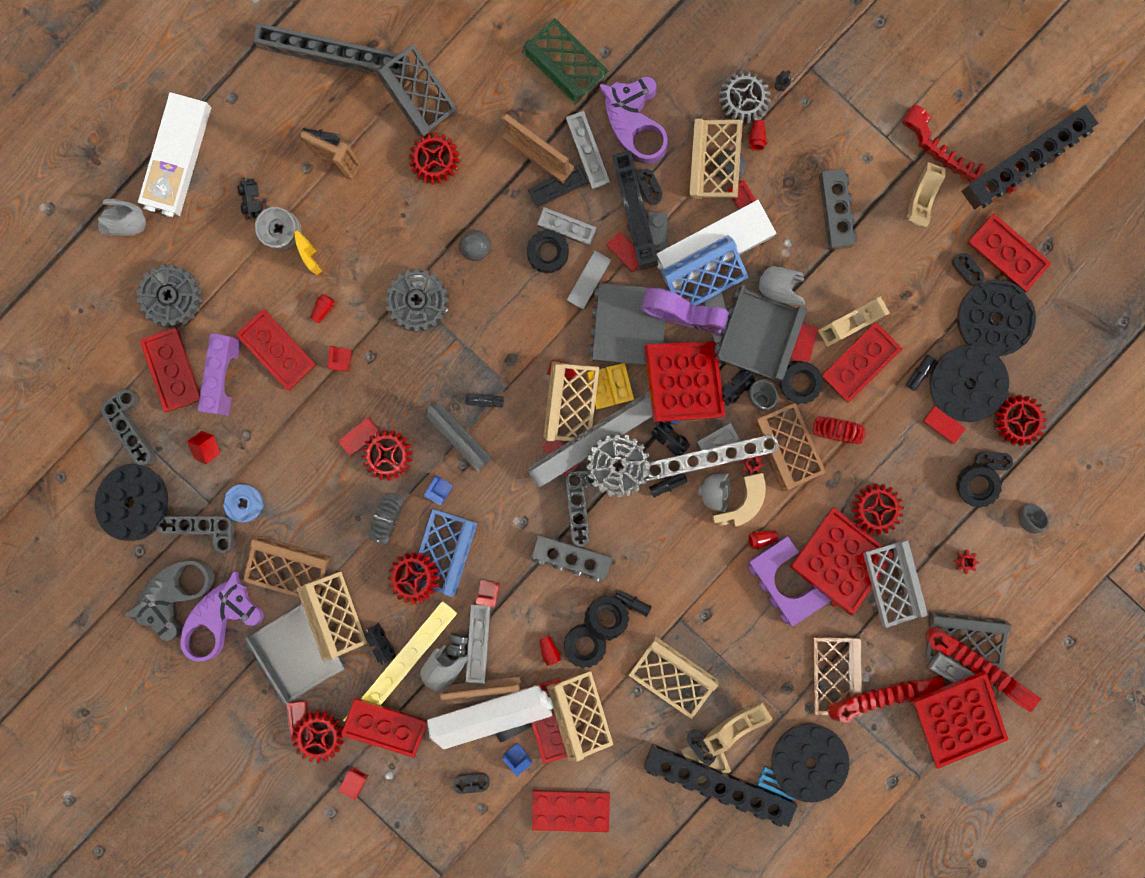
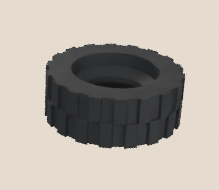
(543, 237)
(815, 385)
(989, 495)
(620, 612)
(581, 660)

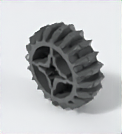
(386, 518)

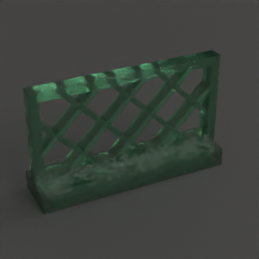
(552, 69)

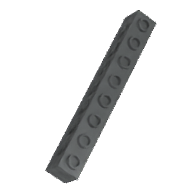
(325, 50)

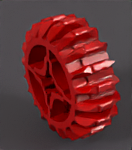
(439, 153)
(1020, 428)
(839, 430)
(379, 461)
(894, 509)
(415, 585)
(304, 747)

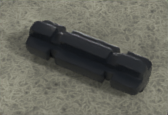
(485, 401)

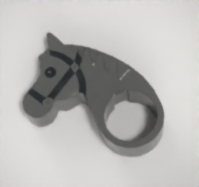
(158, 599)

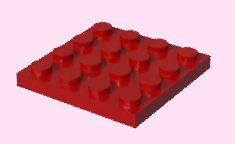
(684, 381)
(836, 561)
(960, 719)

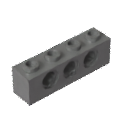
(840, 179)
(602, 561)

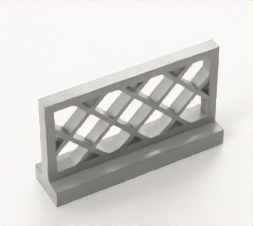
(907, 579)

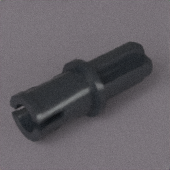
(782, 81)
(330, 138)
(921, 372)
(668, 484)
(633, 603)

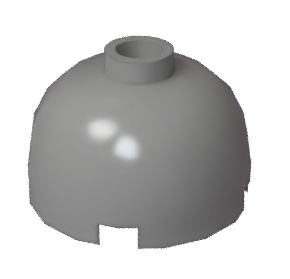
(715, 491)

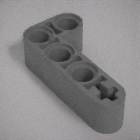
(131, 429)
(581, 508)
(196, 528)

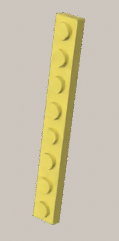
(410, 654)

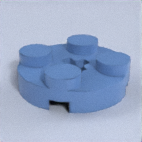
(242, 514)

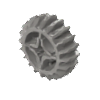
(738, 93)

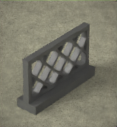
(401, 98)
(458, 436)
(973, 624)

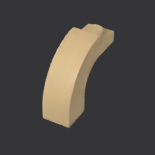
(924, 194)
(853, 321)
(752, 502)
(736, 726)

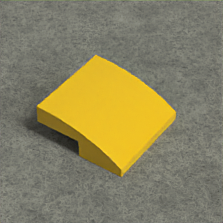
(306, 251)
(612, 386)

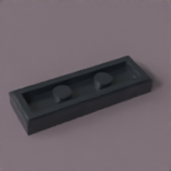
(554, 189)

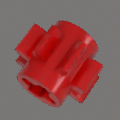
(754, 468)
(971, 561)

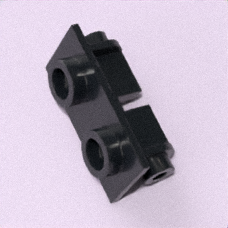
(247, 191)
(742, 381)
(665, 432)
(384, 651)

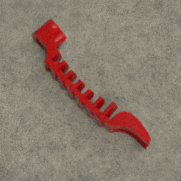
(917, 121)
(975, 662)
(851, 706)

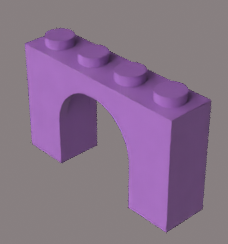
(219, 353)
(765, 565)

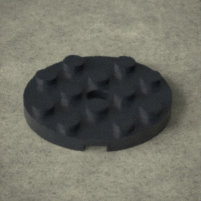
(1012, 305)
(955, 368)
(149, 502)
(830, 762)

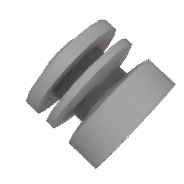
(267, 228)

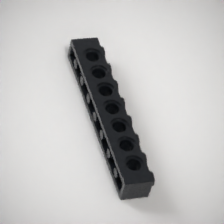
(1081, 120)
(780, 817)

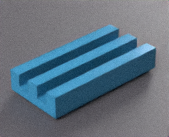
(763, 776)

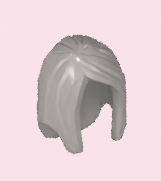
(122, 219)
(778, 283)
(441, 670)

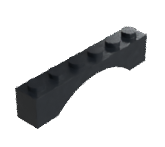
(635, 210)

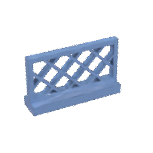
(700, 259)
(460, 552)

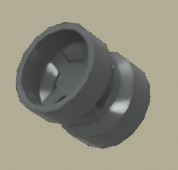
(457, 645)

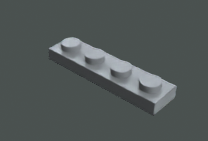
(587, 150)
(478, 644)

